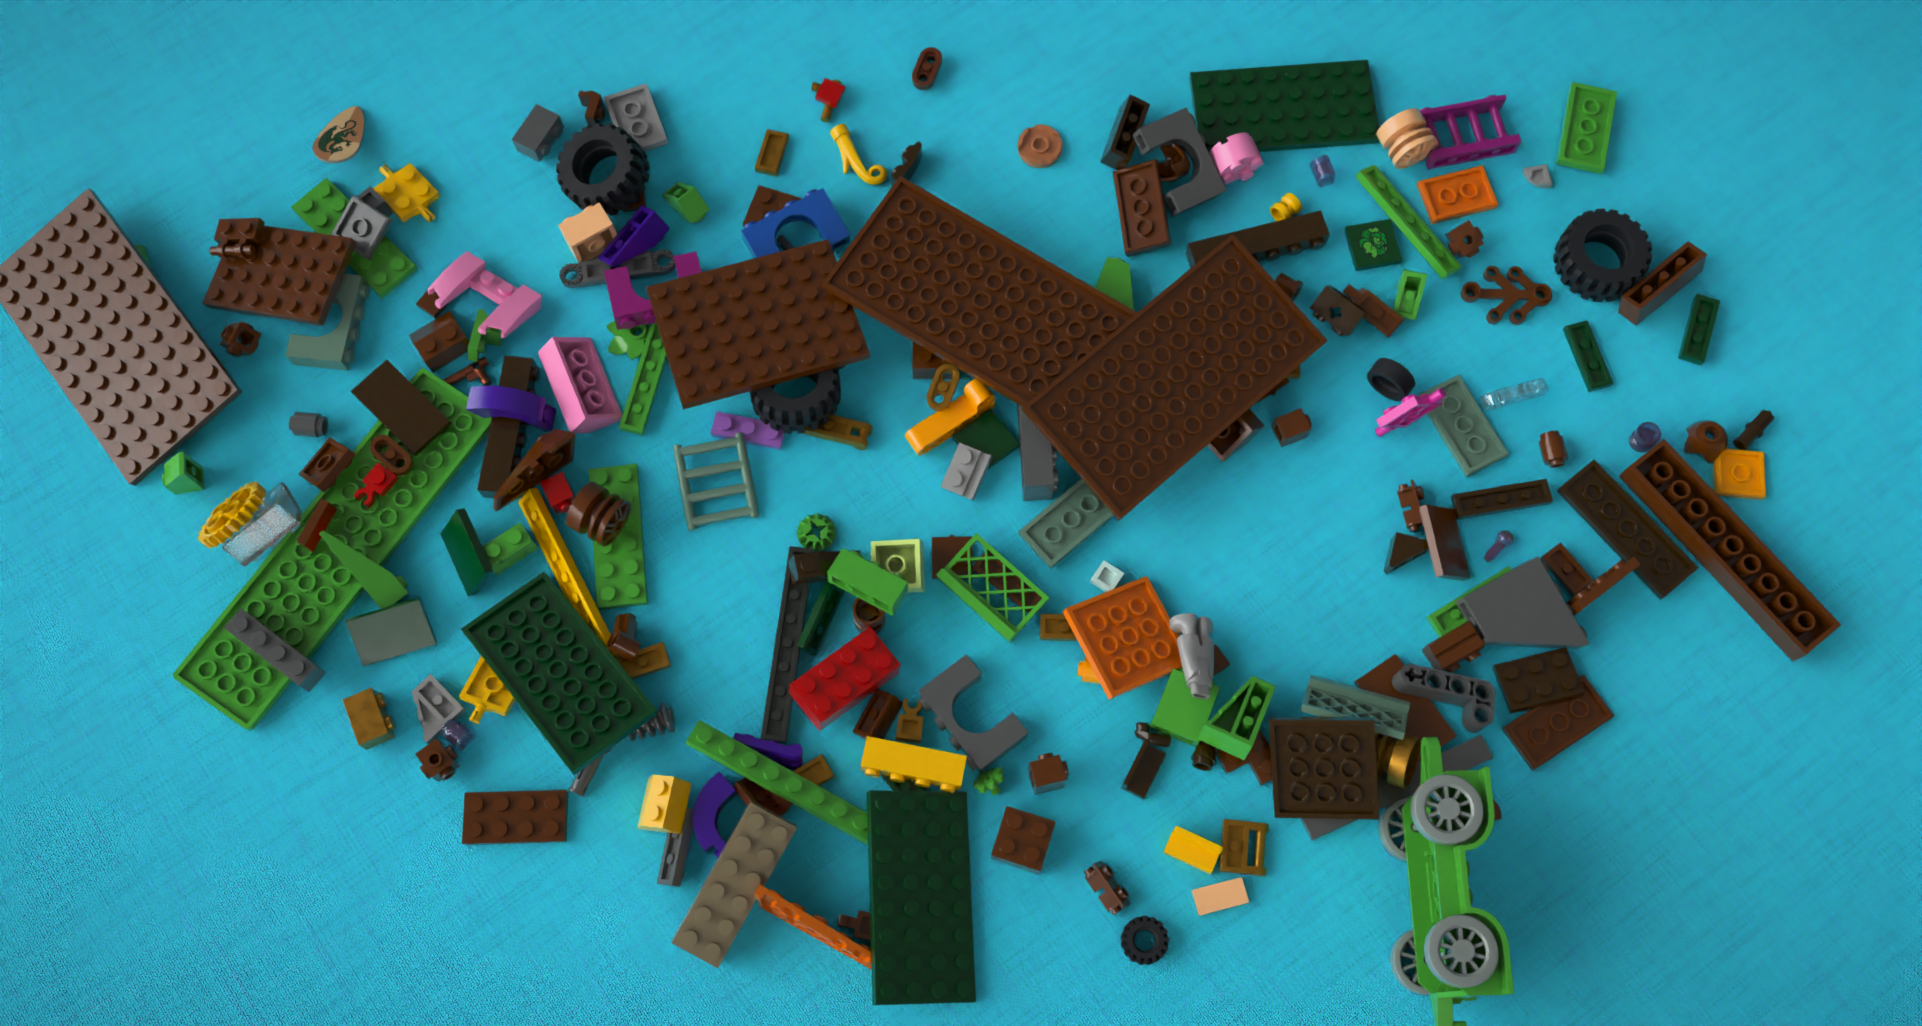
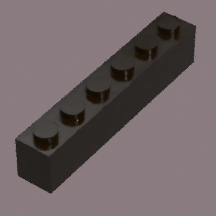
(1270, 239)
(507, 434)

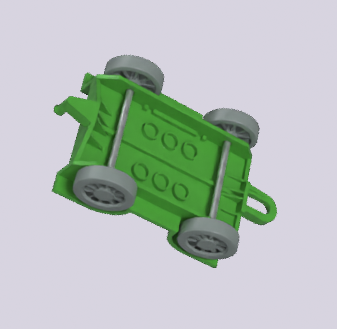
(1454, 945)

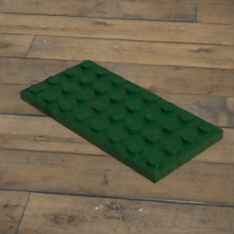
(1287, 105)
(559, 672)
(920, 898)

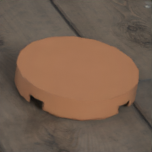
(1040, 146)

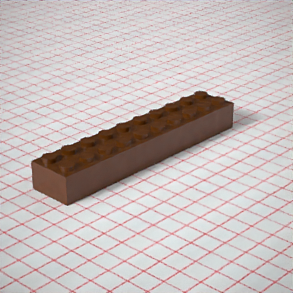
(1730, 551)

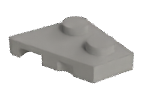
(435, 707)

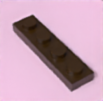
(1501, 499)

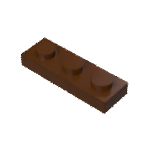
(1013, 582)

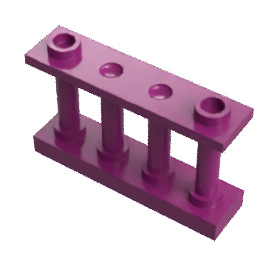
(1474, 151)

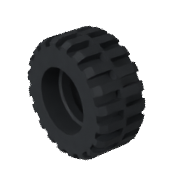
(589, 149)
(1617, 233)
(800, 412)

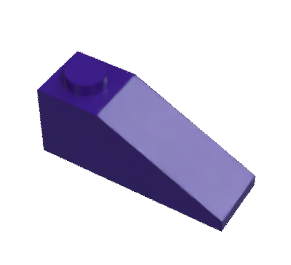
(637, 236)

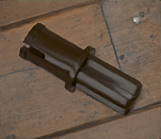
(1753, 430)

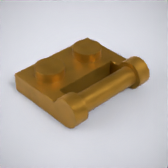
(1235, 851)

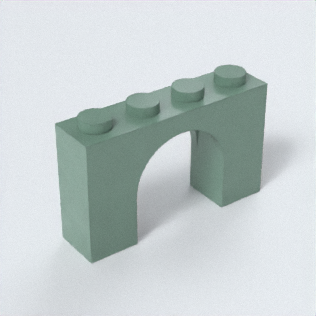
(337, 347)

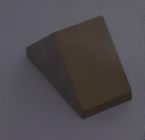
(1403, 550)

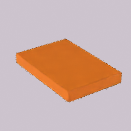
(1457, 194)

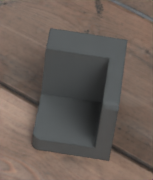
(375, 200)

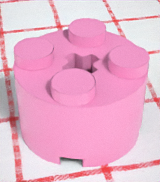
(1236, 157)

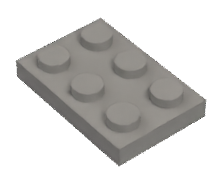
(637, 115)

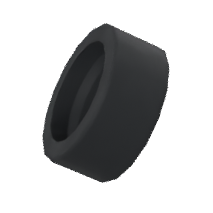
(1391, 379)

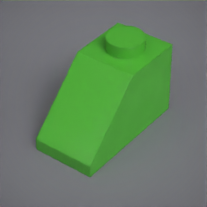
(686, 202)
(183, 474)

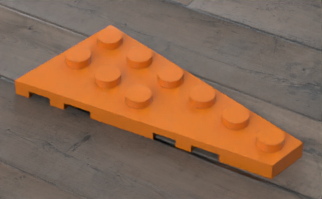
(814, 926)

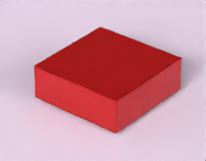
(830, 93)

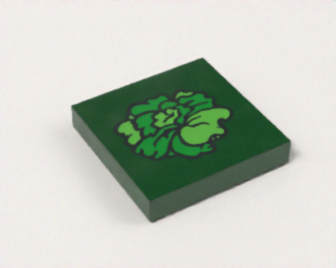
(1373, 245)

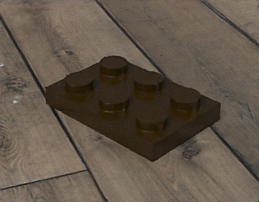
(1538, 680)

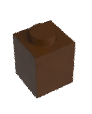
(1291, 427)

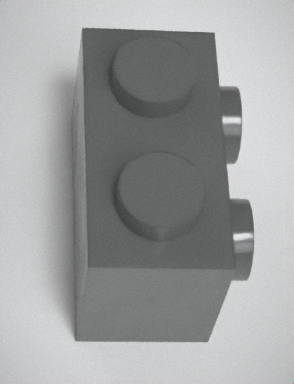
(538, 133)

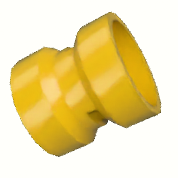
(1288, 206)

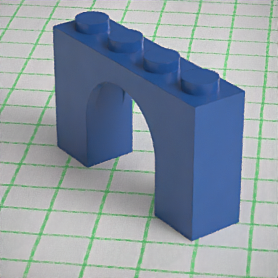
(813, 209)

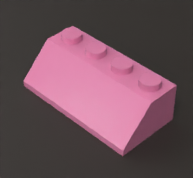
(579, 384)

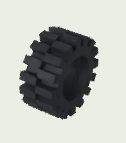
(1160, 936)

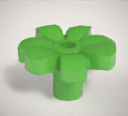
(989, 781)

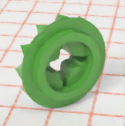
(811, 541)

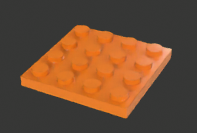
(1125, 636)

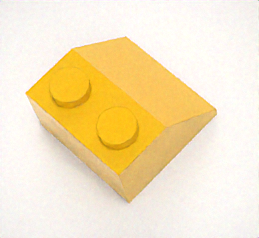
(664, 804)

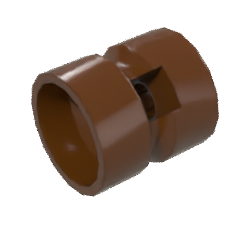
(867, 616)

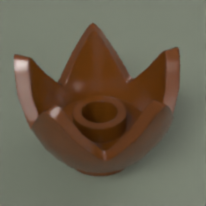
(1176, 163)
(1699, 443)

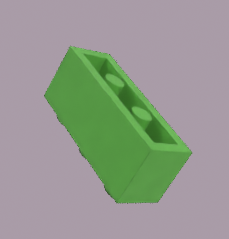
(868, 581)

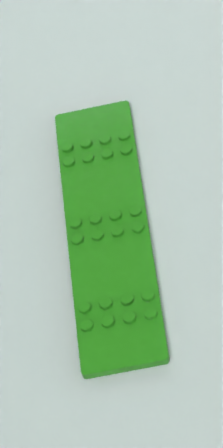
(309, 592)

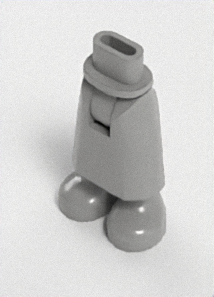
(1195, 652)

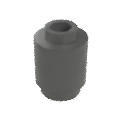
(308, 424)

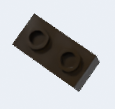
(1351, 312)

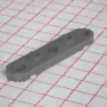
(640, 266)

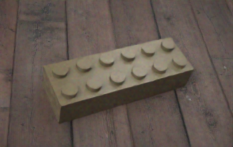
(731, 884)

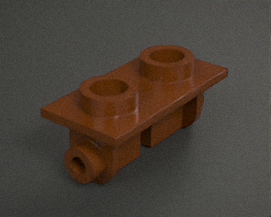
(1411, 497)
(1103, 878)

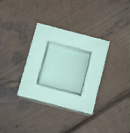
(1106, 577)

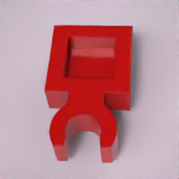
(377, 481)

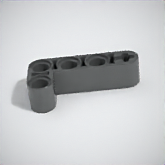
(1414, 681)

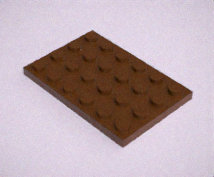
(286, 278)

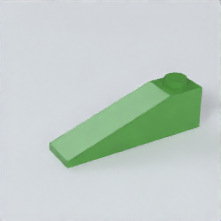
(377, 581)

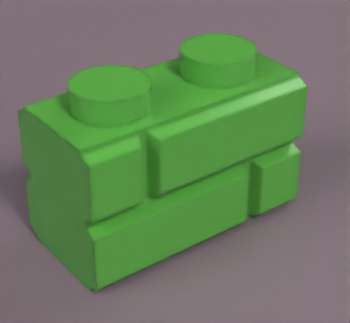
(509, 548)

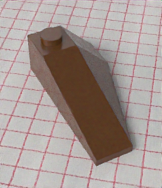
(545, 458)

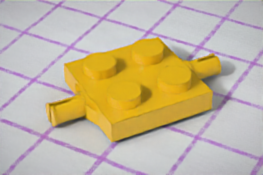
(407, 192)
(486, 692)

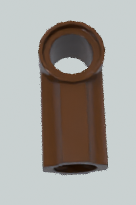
(623, 639)

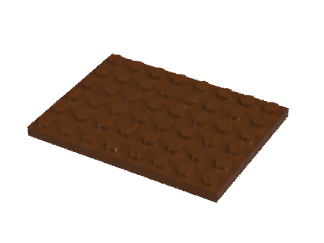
(755, 324)

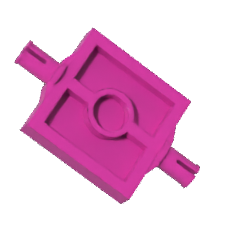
(1409, 411)

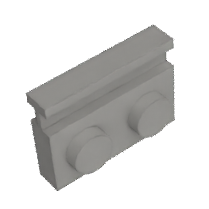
(966, 471)

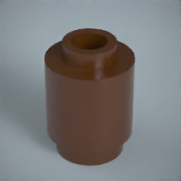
(1553, 449)

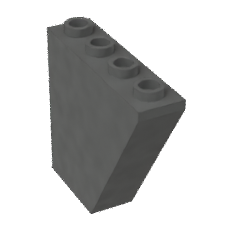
(1523, 610)

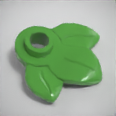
(626, 340)

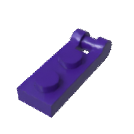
(787, 756)

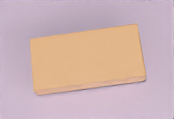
(1220, 896)

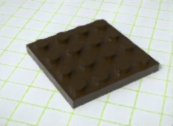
(1324, 767)

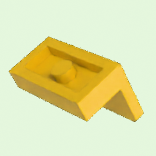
(1193, 849)

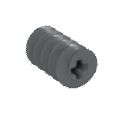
(659, 722)

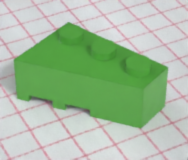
(1239, 719)

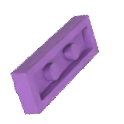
(754, 430)

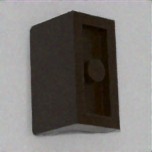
(1143, 770)

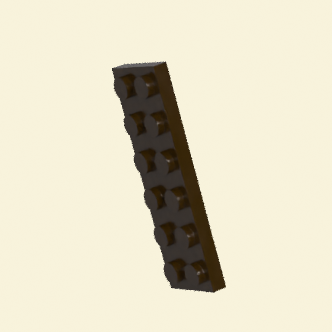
(1627, 529)

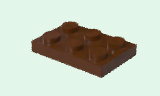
(1602, 584)

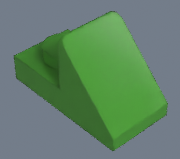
(1409, 293)
(478, 341)

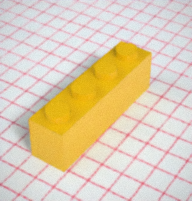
(913, 763)

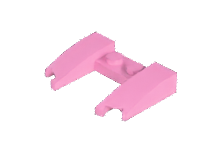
(514, 303)

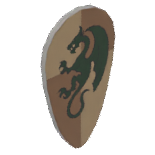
(340, 137)

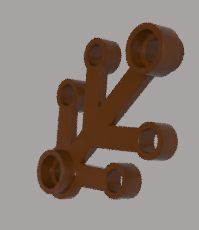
(1509, 293)

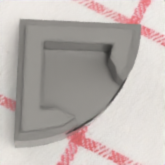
(1538, 176)

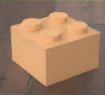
(588, 233)

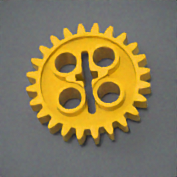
(232, 514)

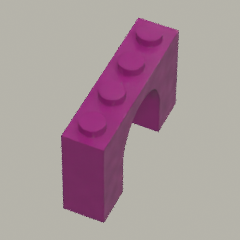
(627, 306)

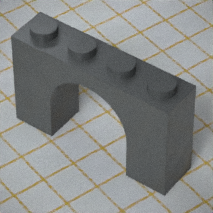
(1181, 129)
(980, 748)

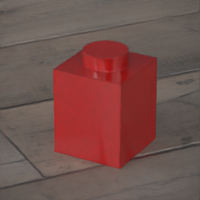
(558, 492)

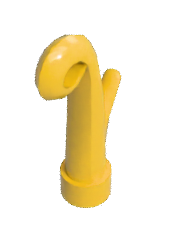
(849, 155)

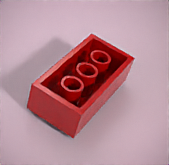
(844, 678)

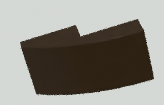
(910, 161)

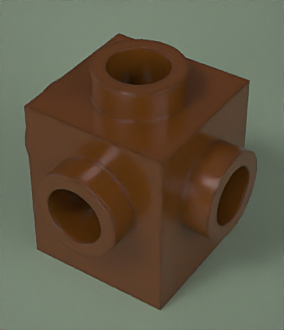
(1471, 234)
(246, 337)
(438, 760)

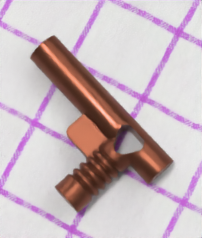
(471, 373)

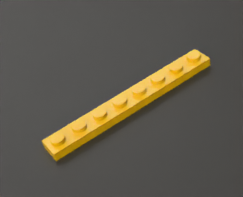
(562, 563)

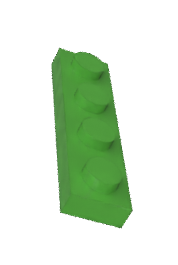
(1450, 616)

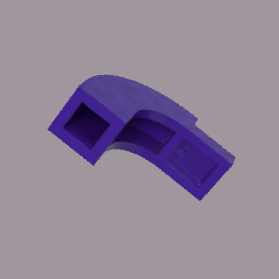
(511, 403)
(708, 805)

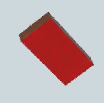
(317, 523)

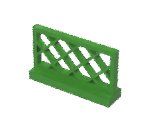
(978, 603)

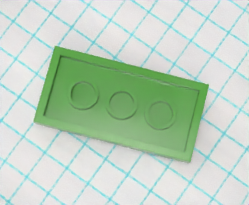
(1586, 128)

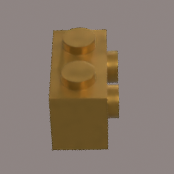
(369, 718)

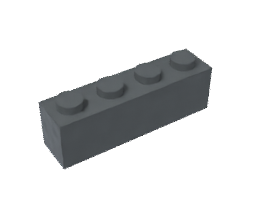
(275, 650)

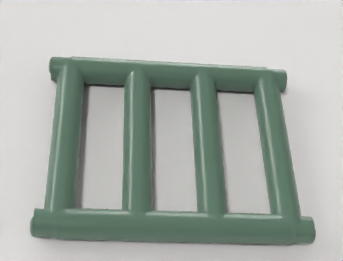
(746, 487)

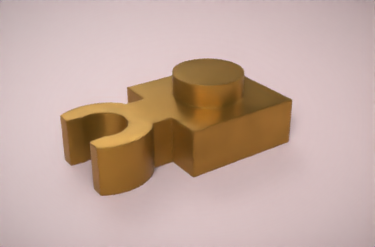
(910, 725)

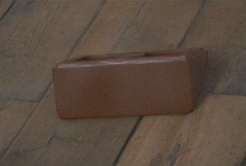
(878, 715)

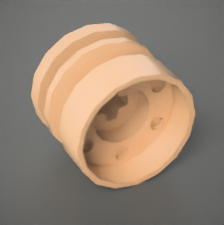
(1407, 138)

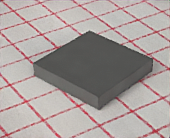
(363, 225)

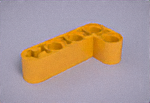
(946, 423)

